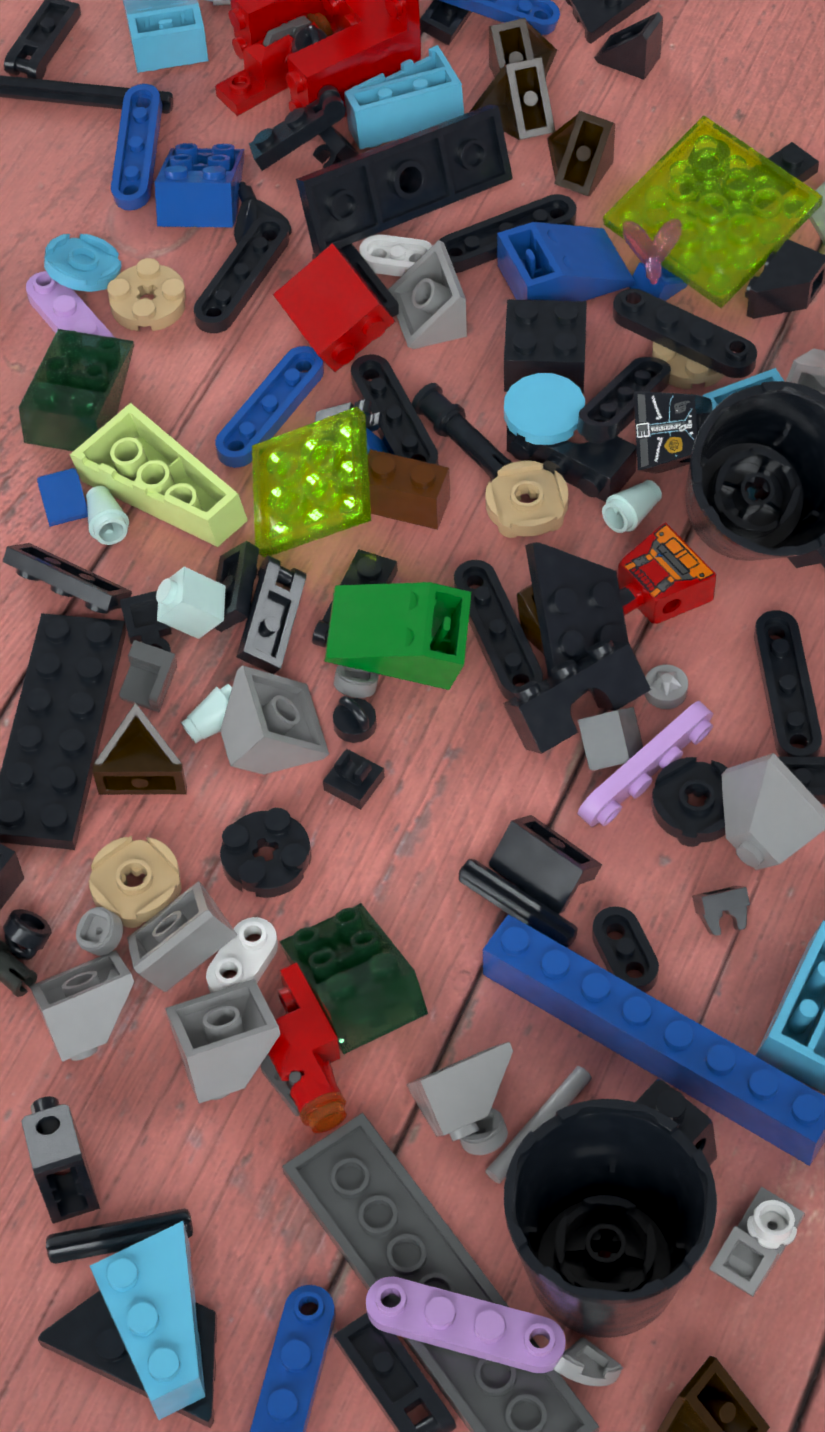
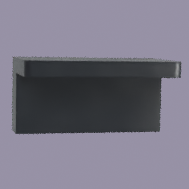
(542, 862)

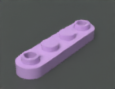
(62, 306)
(636, 773)
(465, 1324)

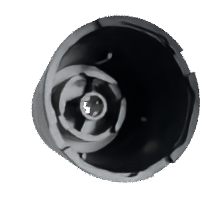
(769, 442)
(614, 1183)

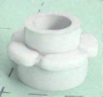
(772, 1213)

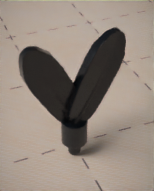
(251, 210)

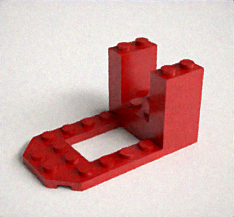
(364, 41)

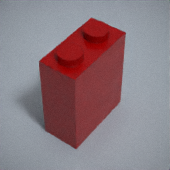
(334, 308)

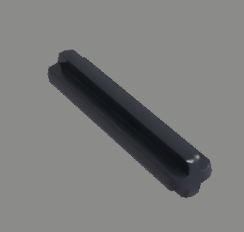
(517, 902)
(111, 1236)

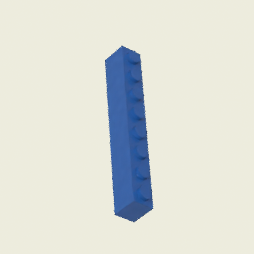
(657, 1038)

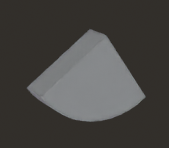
(588, 1365)

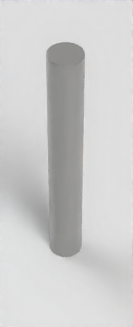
(559, 1099)

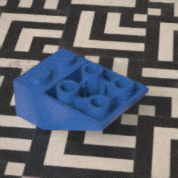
(199, 186)
(560, 262)

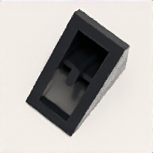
(634, 48)

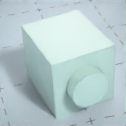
(191, 602)

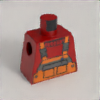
(664, 577)

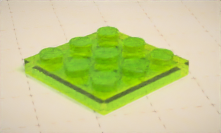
(311, 482)

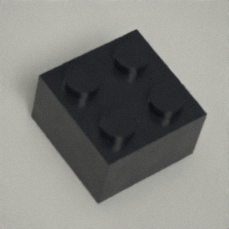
(545, 339)

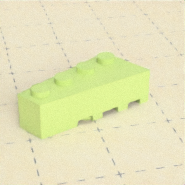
(159, 477)

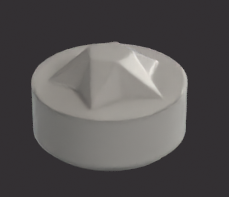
(355, 682)
(667, 686)
(99, 931)
(489, 1137)

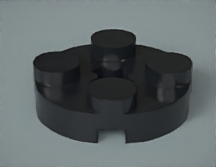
(671, 806)
(259, 830)

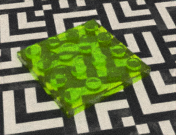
(729, 204)

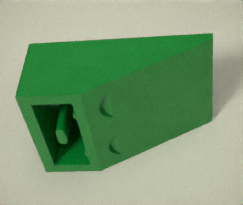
(400, 630)

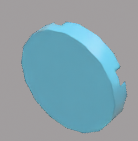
(81, 262)
(543, 408)

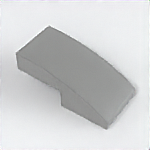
(742, 1258)

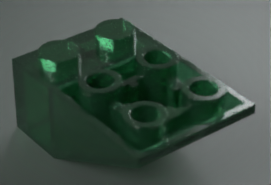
(74, 389)
(356, 976)

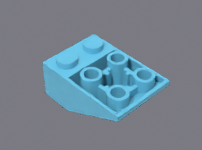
(165, 33)

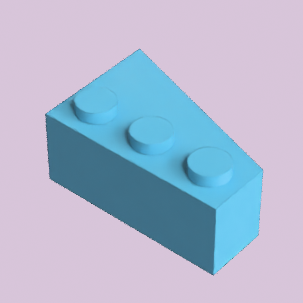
(405, 101)
(798, 1028)
(155, 1314)

